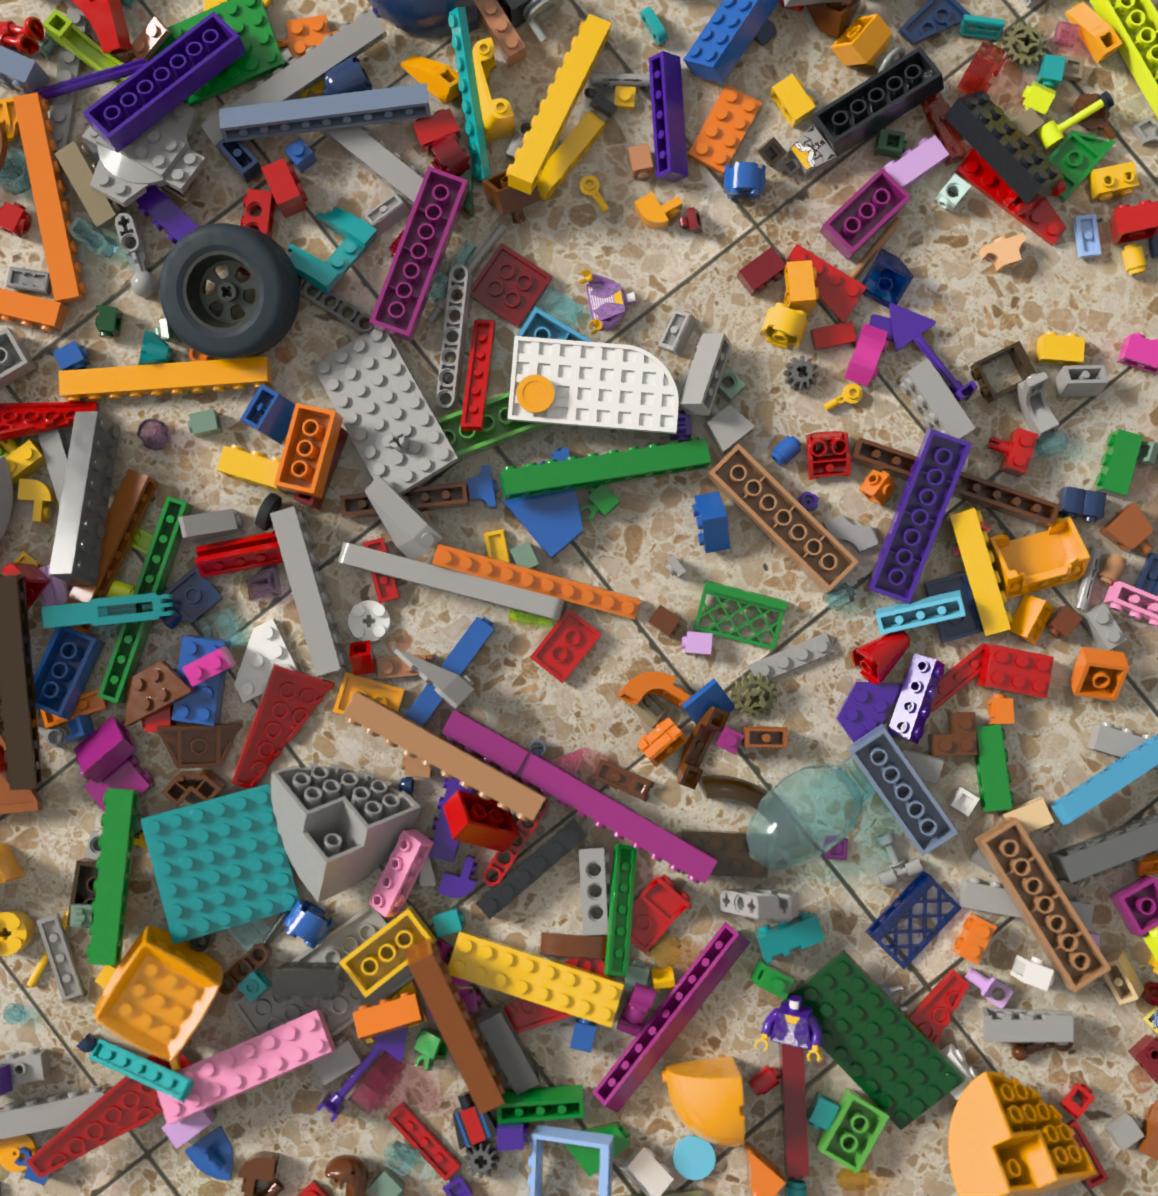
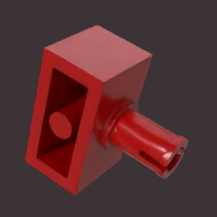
(1016, 451)

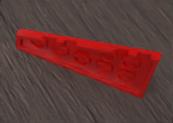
(1041, 220)
(33, 418)
(530, 1015)

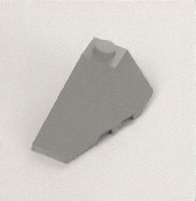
(405, 523)
(447, 684)

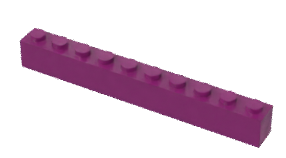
(617, 817)
(671, 1018)

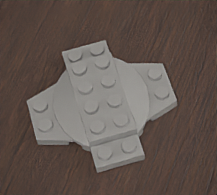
(153, 158)

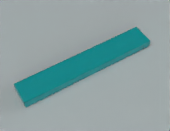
(142, 1070)

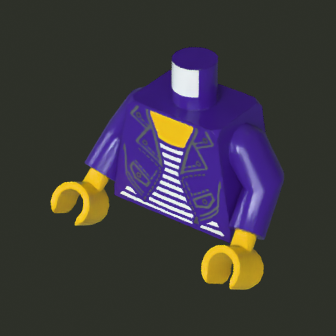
(793, 1026)

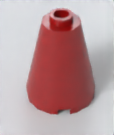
(880, 655)

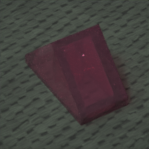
(570, 762)

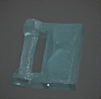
(227, 627)

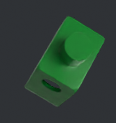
(772, 979)

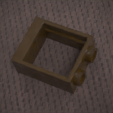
(1020, 361)

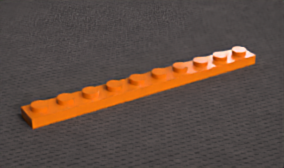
(536, 581)

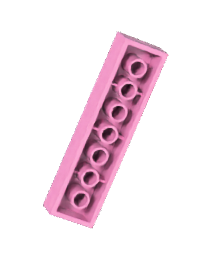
(251, 1065)

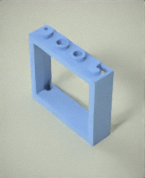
(575, 1137)

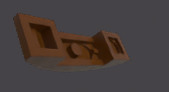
(697, 746)
(573, 945)

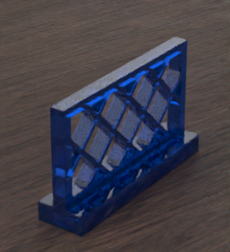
(904, 904)

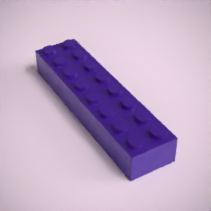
(165, 82)
(918, 515)

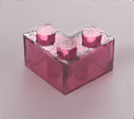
(376, 1085)

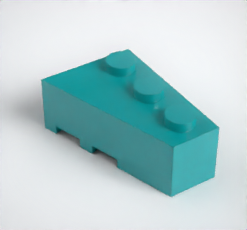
(789, 936)

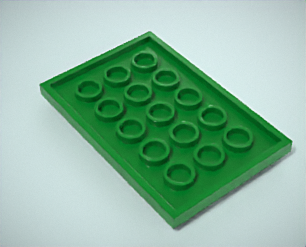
(262, 49)

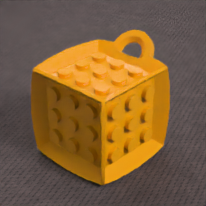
(159, 994)

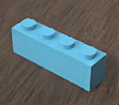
(920, 612)

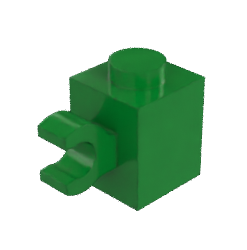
(601, 500)
(432, 1046)

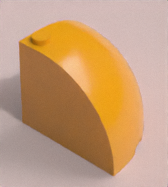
(708, 1098)

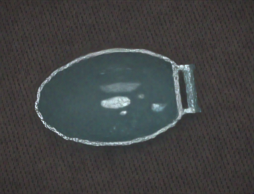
(807, 814)

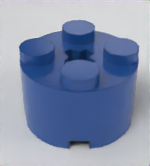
(744, 180)
(308, 923)

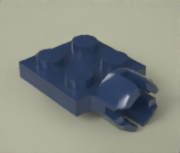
(191, 599)

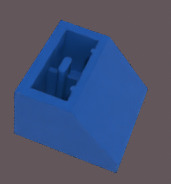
(269, 414)

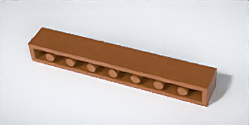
(120, 528)

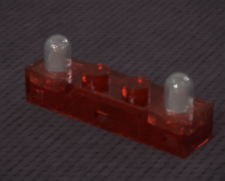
(935, 112)

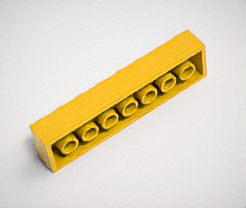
(535, 978)

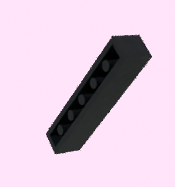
(532, 868)

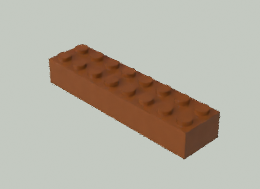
(455, 1025)

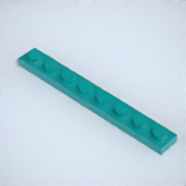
(468, 87)

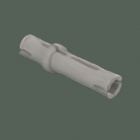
(596, 79)
(1088, 579)

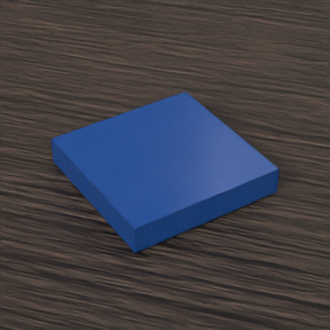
(705, 698)

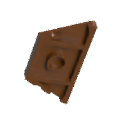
(153, 691)
(198, 744)

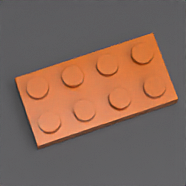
(724, 129)

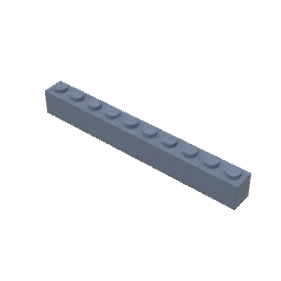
(324, 112)

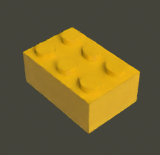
(249, 468)

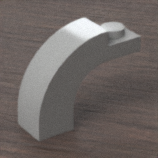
(1035, 406)

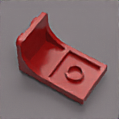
(656, 910)

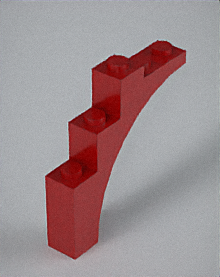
(108, 22)

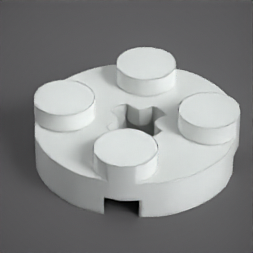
(359, 628)

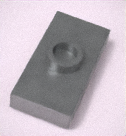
(28, 280)

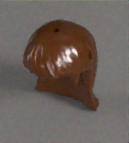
(349, 1170)

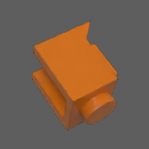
(1000, 710)

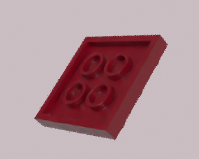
(509, 285)

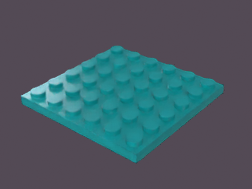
(219, 863)

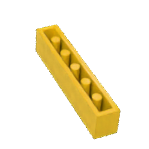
(979, 570)

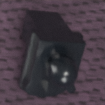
(599, 102)

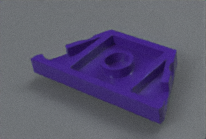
(866, 707)

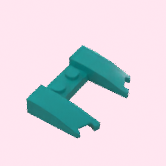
(326, 274)

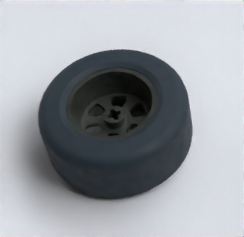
(188, 307)

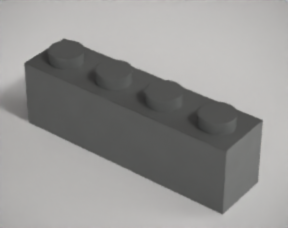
(508, 1049)

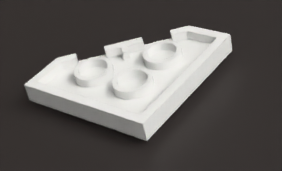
(263, 651)

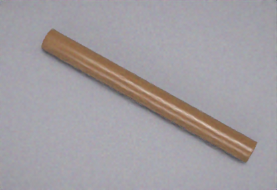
(875, 248)

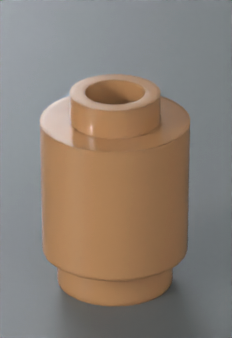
(1112, 569)

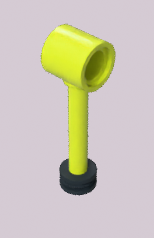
(1051, 133)

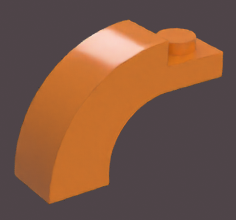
(653, 683)

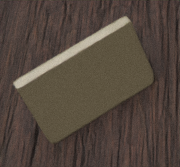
(650, 709)

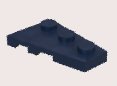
(931, 20)

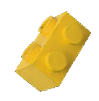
(1113, 181)

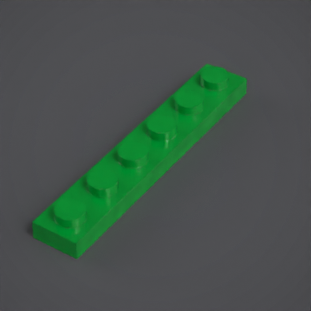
(620, 910)

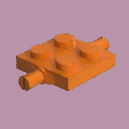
(305, 33)

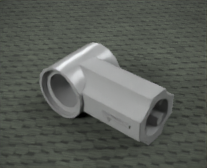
(518, 138)

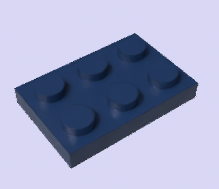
(961, 626)

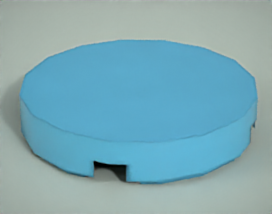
(694, 1157)

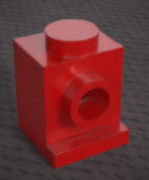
(1085, 1096)

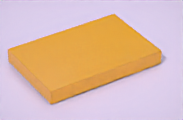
(382, 692)

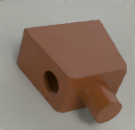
(1129, 530)

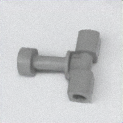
(897, 867)

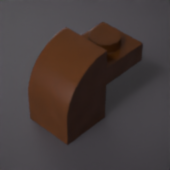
(258, 1167)

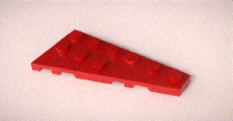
(280, 714)

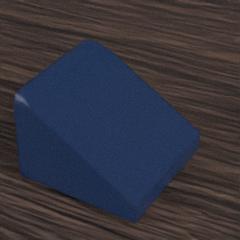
(765, 33)

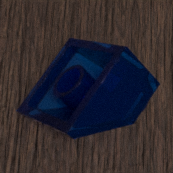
(887, 279)

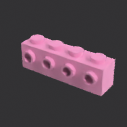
(1134, 601)
(400, 872)

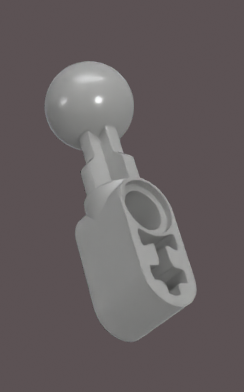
(143, 282)

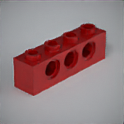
(255, 201)

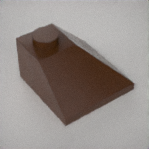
(833, 17)

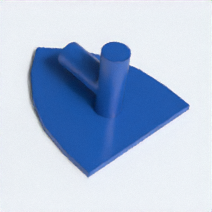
(213, 1155)

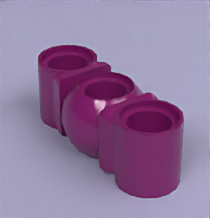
(636, 1009)

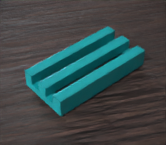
(981, 26)

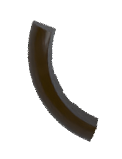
(734, 788)

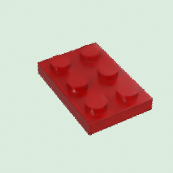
(565, 645)

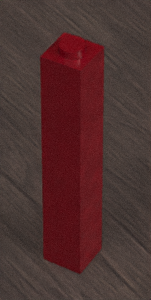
(794, 1111)

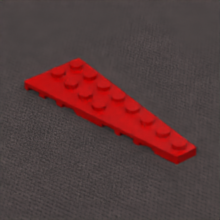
(112, 1115)

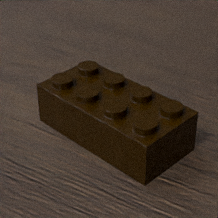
(729, 849)

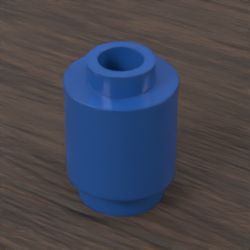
(786, 450)

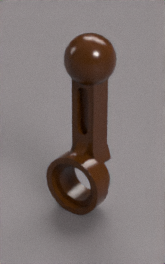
(1021, 1052)

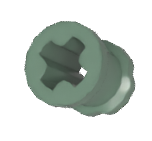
(47, 46)

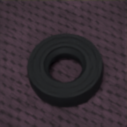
(270, 504)

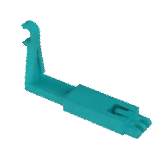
(106, 611)

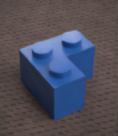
(712, 522)

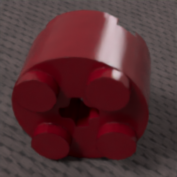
(448, 155)

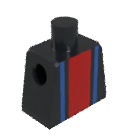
(470, 1124)

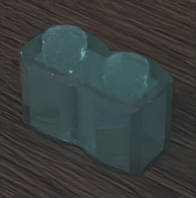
(93, 238)

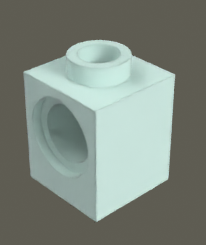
(955, 185)

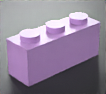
(917, 162)

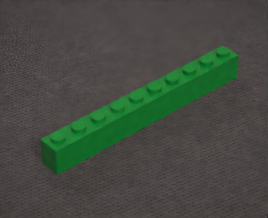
(605, 468)
(151, 580)

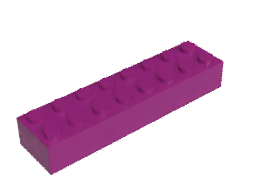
(419, 254)

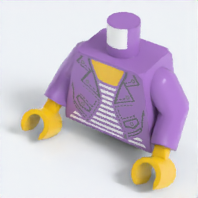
(605, 301)

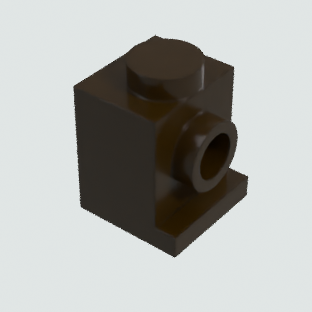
(771, 151)

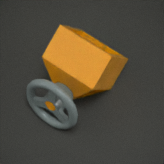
(866, 44)

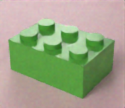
(853, 1131)

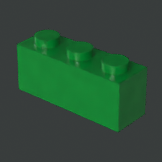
(1118, 463)

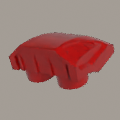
(828, 454)

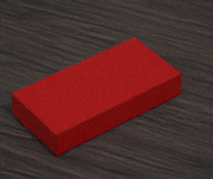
(833, 335)

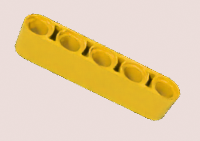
(569, 153)

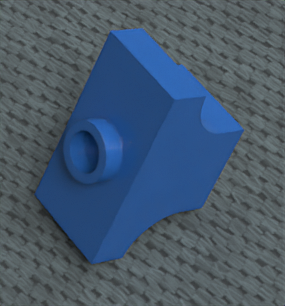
(483, 487)

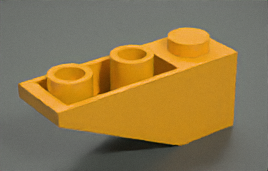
(1094, 32)
(439, 77)

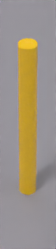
(44, 960)

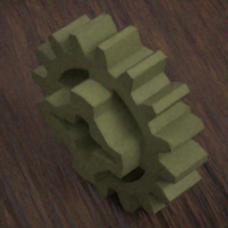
(1021, 45)
(754, 694)

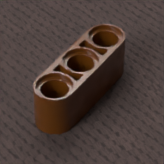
(251, 960)

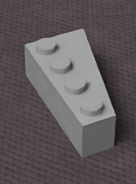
(1027, 1025)

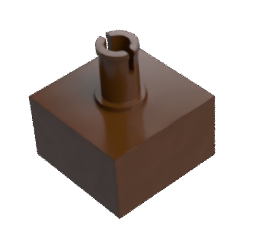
(508, 199)

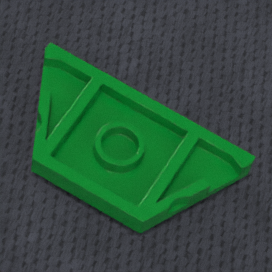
(1077, 158)

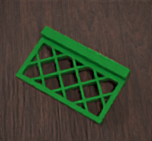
(745, 597)

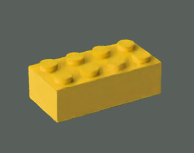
(385, 951)

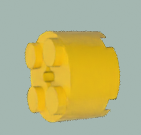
(784, 326)
(21, 930)

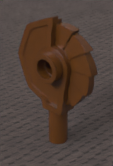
(1098, 119)

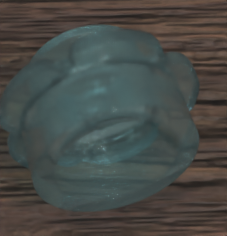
(8, 1013)

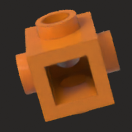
(878, 487)

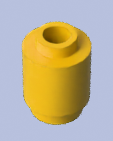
(1134, 259)

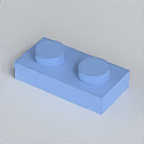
(1087, 236)

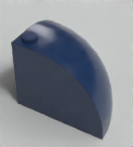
(425, 17)

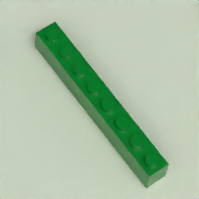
(113, 876)

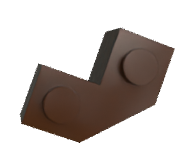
(201, 782)

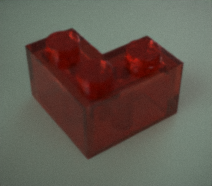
(985, 63)

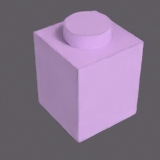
(697, 643)

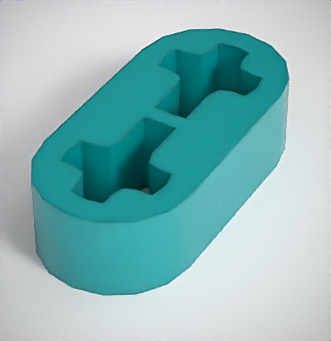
(653, 25)

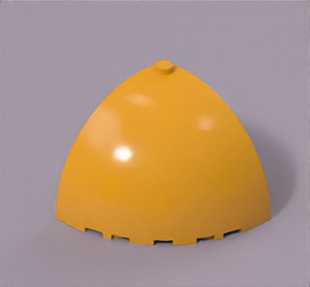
(1011, 1142)

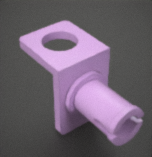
(987, 987)

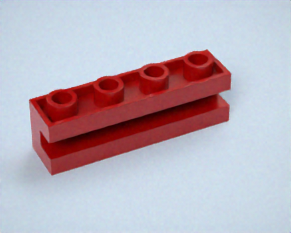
(238, 554)

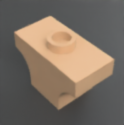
(1004, 251)

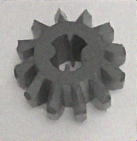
(808, 376)
(489, 1156)

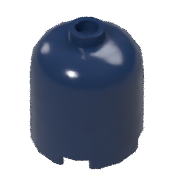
(346, 78)

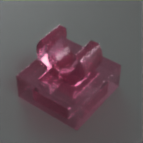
(1065, 34)

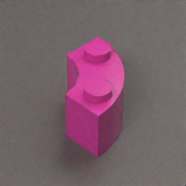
(866, 355)

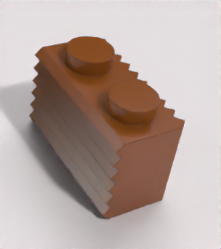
(765, 737)

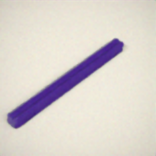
(91, 79)

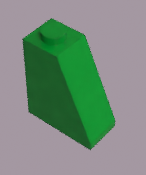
(590, 1156)

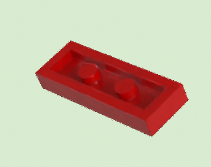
(384, 585)
(1082, 1141)

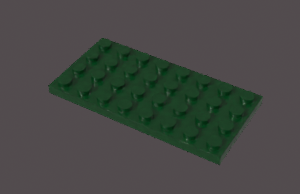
(877, 1041)

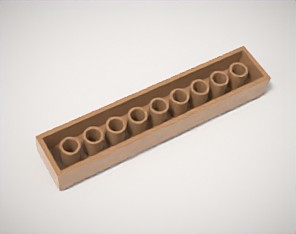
(440, 753)

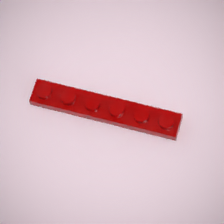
(478, 375)

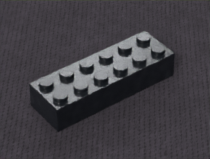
(878, 101)
(1004, 146)

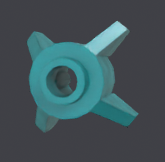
(154, 350)

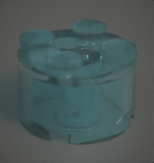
(14, 174)

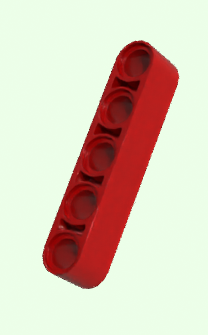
(513, 850)

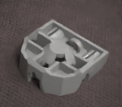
(761, 903)

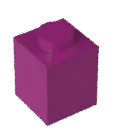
(729, 740)

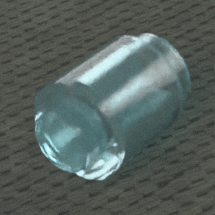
(1052, 444)
(840, 596)

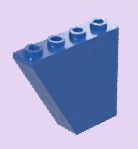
(550, 517)

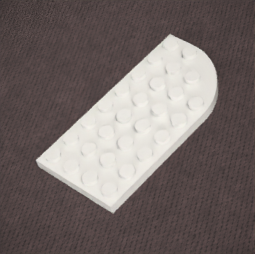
(596, 385)

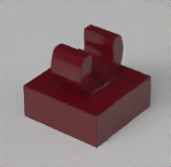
(691, 221)

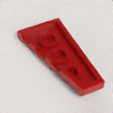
(835, 287)
(938, 1006)

